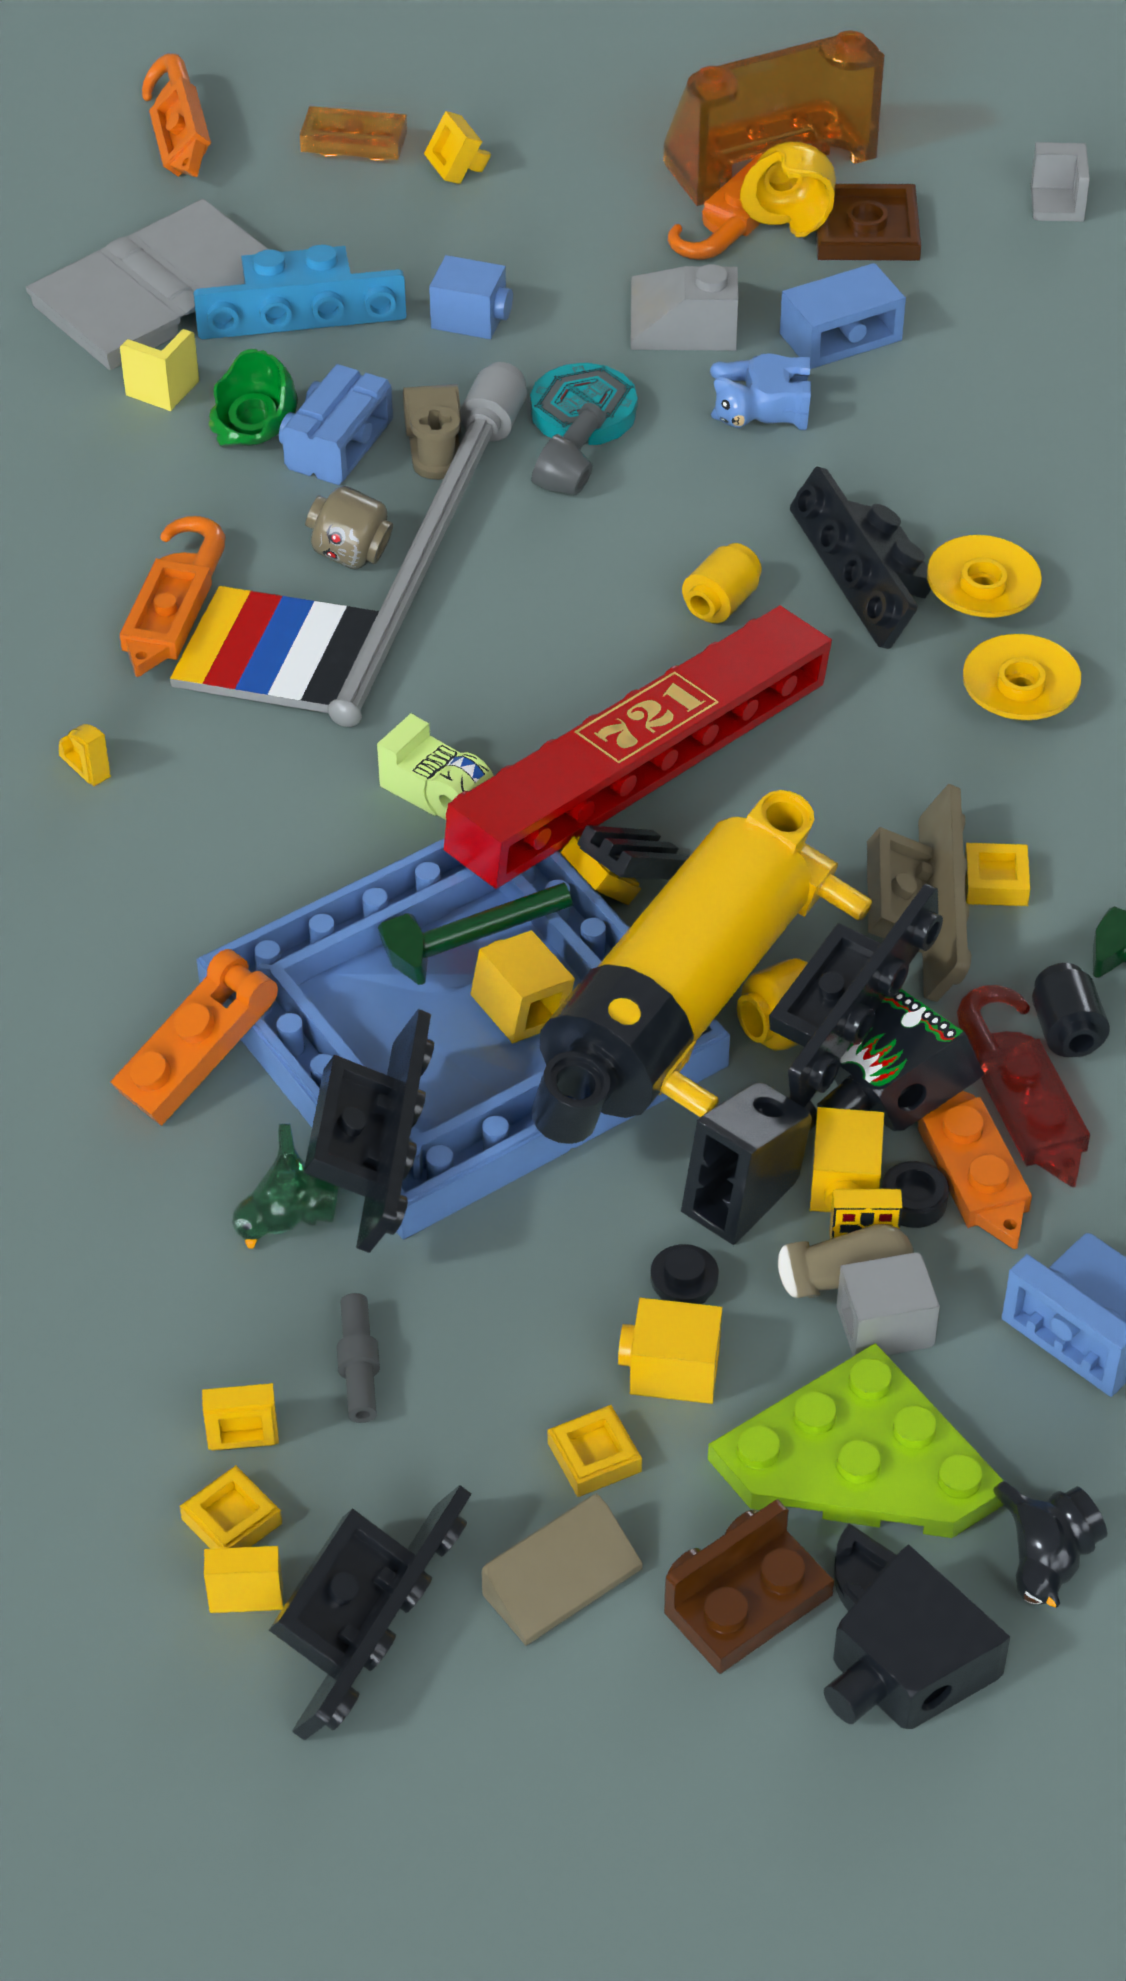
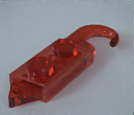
(1025, 1087)

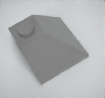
(685, 309)

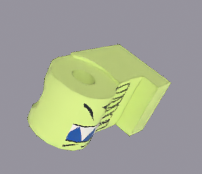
(425, 768)

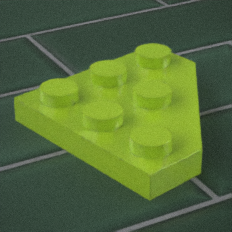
(860, 1452)

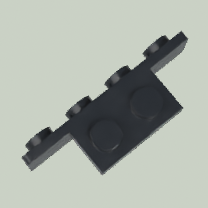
(864, 554)
(843, 987)
(366, 1129)
(351, 1597)

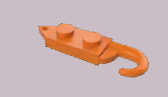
(177, 117)
(723, 217)
(172, 596)
(977, 1166)

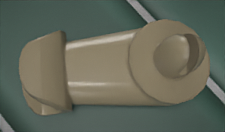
(816, 1267)

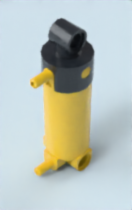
(678, 965)

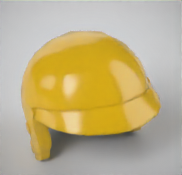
(790, 186)

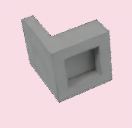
(1059, 181)
(888, 1304)

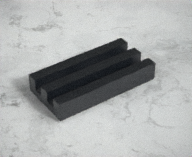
(638, 849)

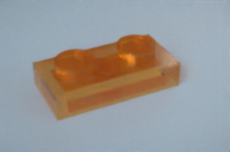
(353, 133)

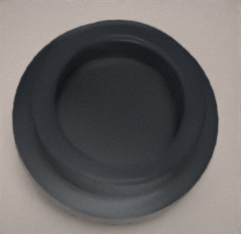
(684, 1274)

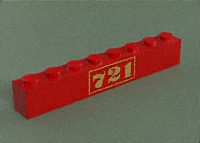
(634, 746)

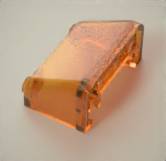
(802, 93)

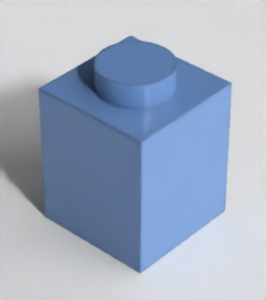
(469, 297)

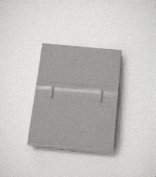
(144, 281)

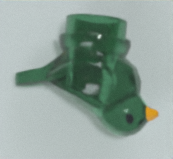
(284, 1196)

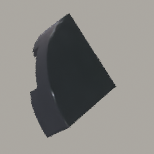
(858, 1564)

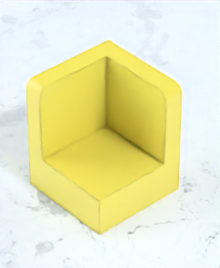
(159, 375)

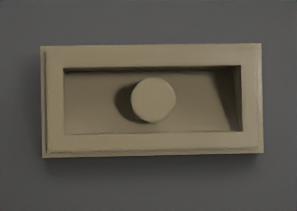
(559, 1569)

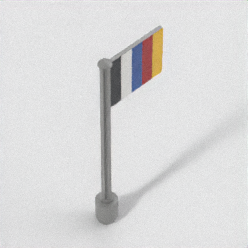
(328, 652)

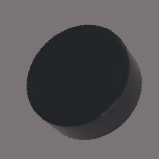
(922, 1192)

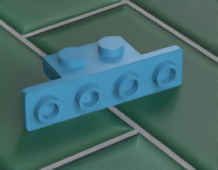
(299, 293)

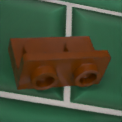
(744, 1587)

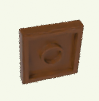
(871, 224)

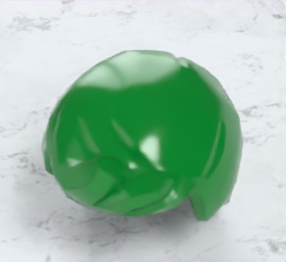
(252, 400)

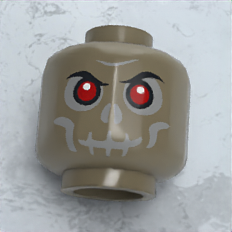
(349, 527)

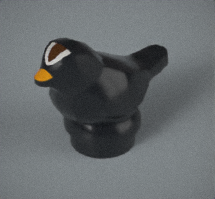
(1051, 1539)

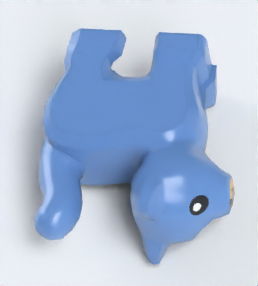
(773, 390)

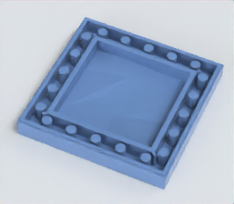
(352, 1003)

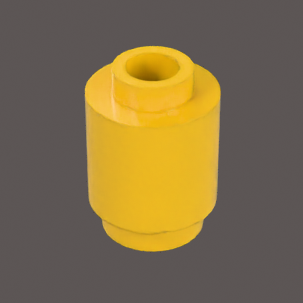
(722, 582)

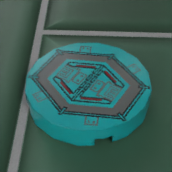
(566, 389)

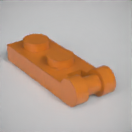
(196, 1036)

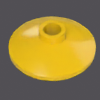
(984, 576)
(1021, 676)

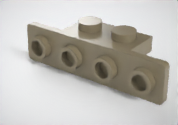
(902, 866)

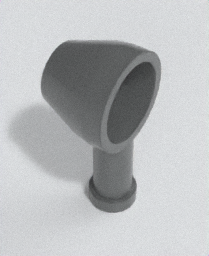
(561, 463)

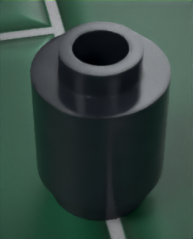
(1069, 1010)

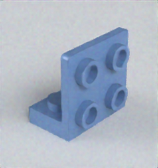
(1075, 1309)

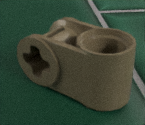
(432, 427)

